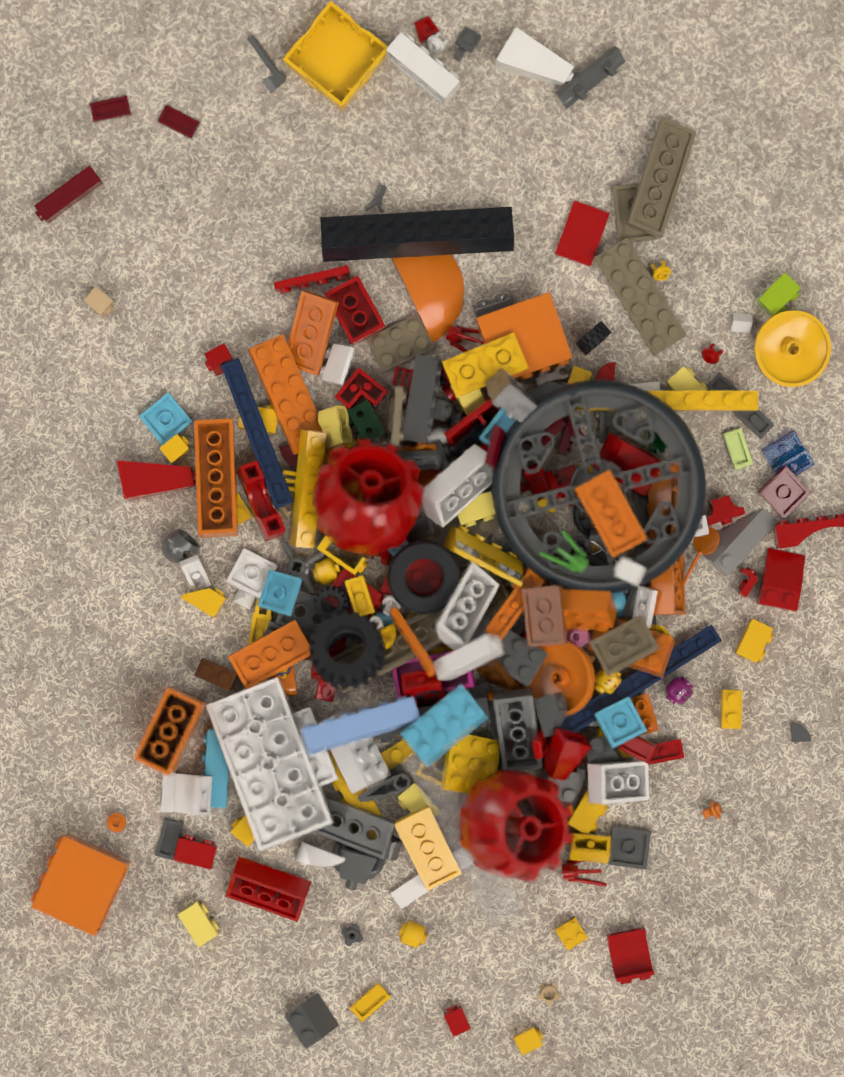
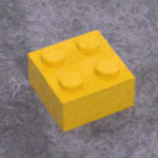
(571, 933)

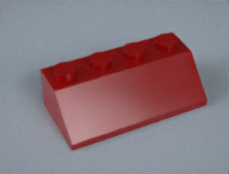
(268, 889)

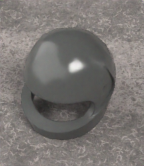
(176, 544)

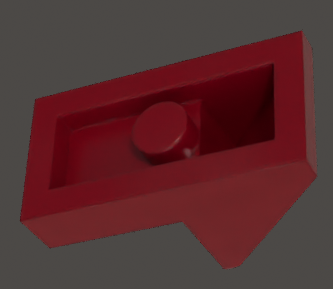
(566, 443)

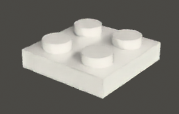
(250, 573)

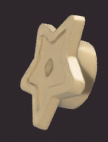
(548, 998)

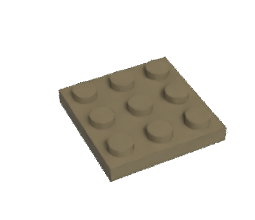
(395, 414)

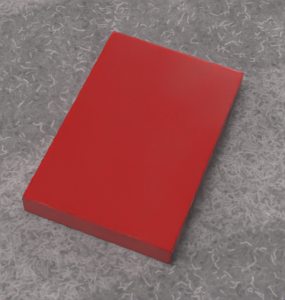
(582, 233)

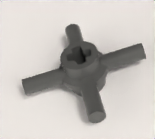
(305, 568)

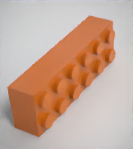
(216, 478)

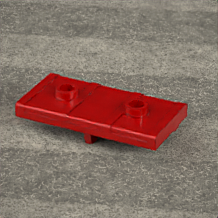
(461, 427)

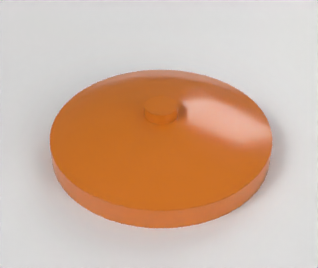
(565, 671)

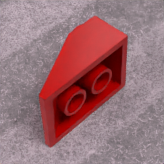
(628, 457)
(781, 580)

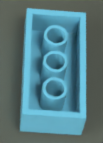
(444, 725)

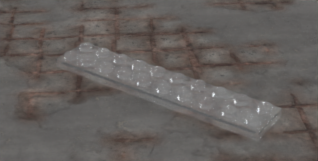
(493, 894)

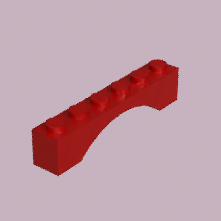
(793, 534)

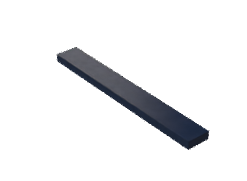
(257, 433)

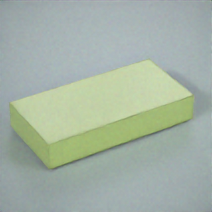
(737, 449)

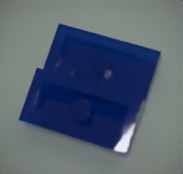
(789, 452)

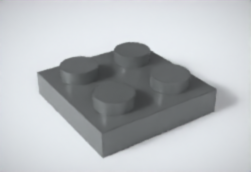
(629, 847)

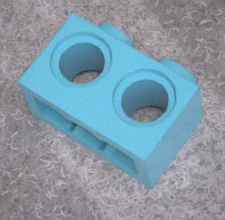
(500, 420)

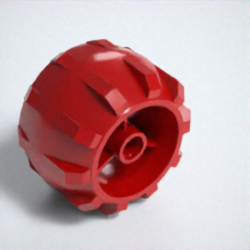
(371, 477)
(495, 828)

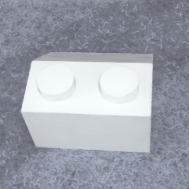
(338, 365)

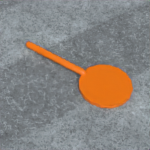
(704, 545)

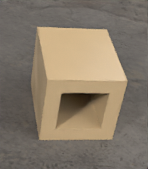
(99, 302)

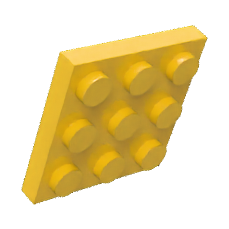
(468, 762)

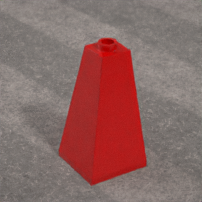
(151, 479)

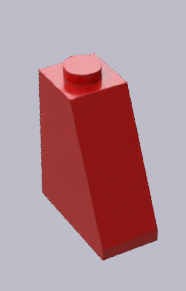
(565, 753)

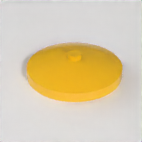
(792, 348)

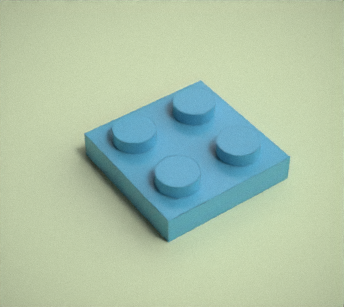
(165, 418)
(280, 592)
(620, 722)

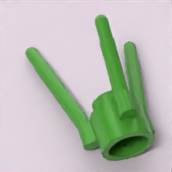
(577, 562)

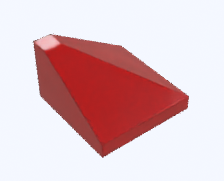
(425, 29)

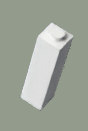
(468, 657)

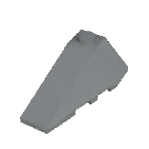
(739, 540)

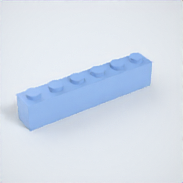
(359, 726)

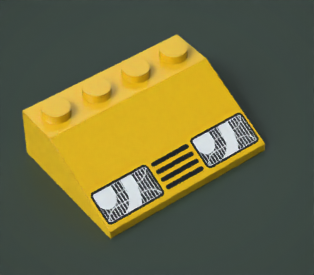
(484, 555)

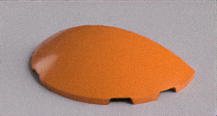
(435, 290)

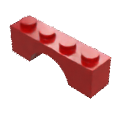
(263, 511)

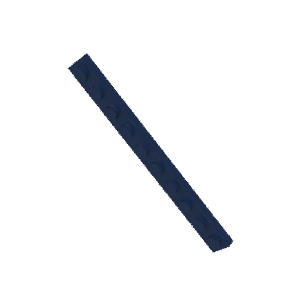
(640, 680)

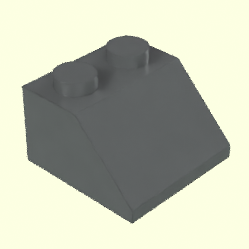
(311, 1020)

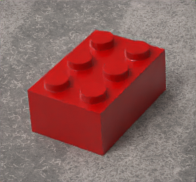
(355, 311)

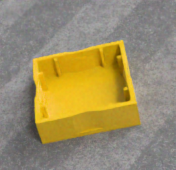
(336, 56)

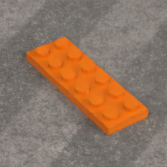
(285, 389)

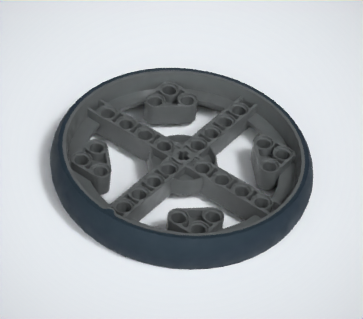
(628, 400)

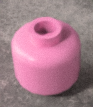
(580, 637)

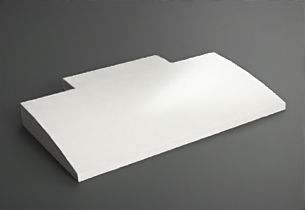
(270, 763)

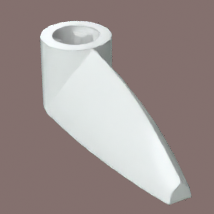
(317, 856)

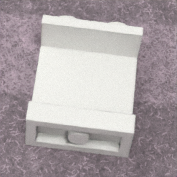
(186, 794)

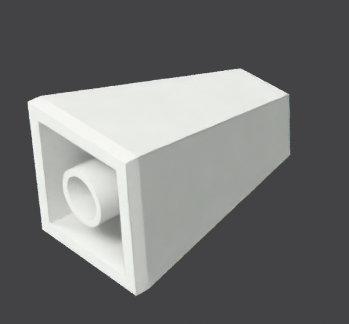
(533, 60)

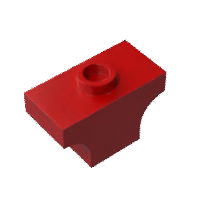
(723, 511)

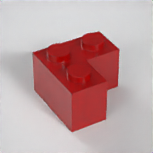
(359, 386)

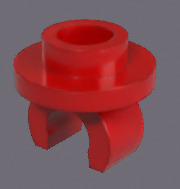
(710, 355)

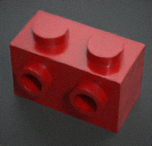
(196, 852)

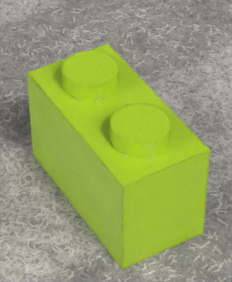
(781, 292)

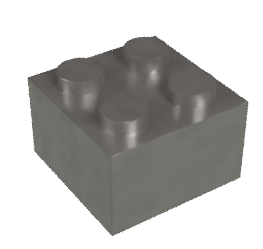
(510, 395)

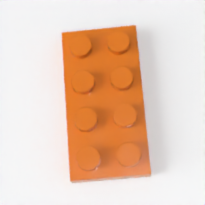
(311, 331)
(611, 513)
(270, 654)

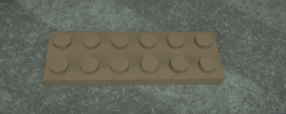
(661, 177)
(640, 296)

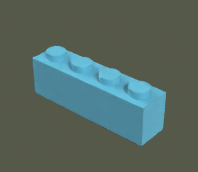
(217, 768)

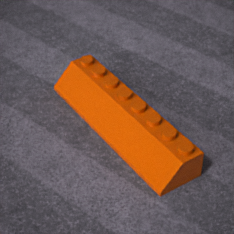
(671, 592)

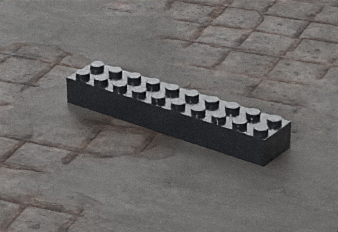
(417, 234)

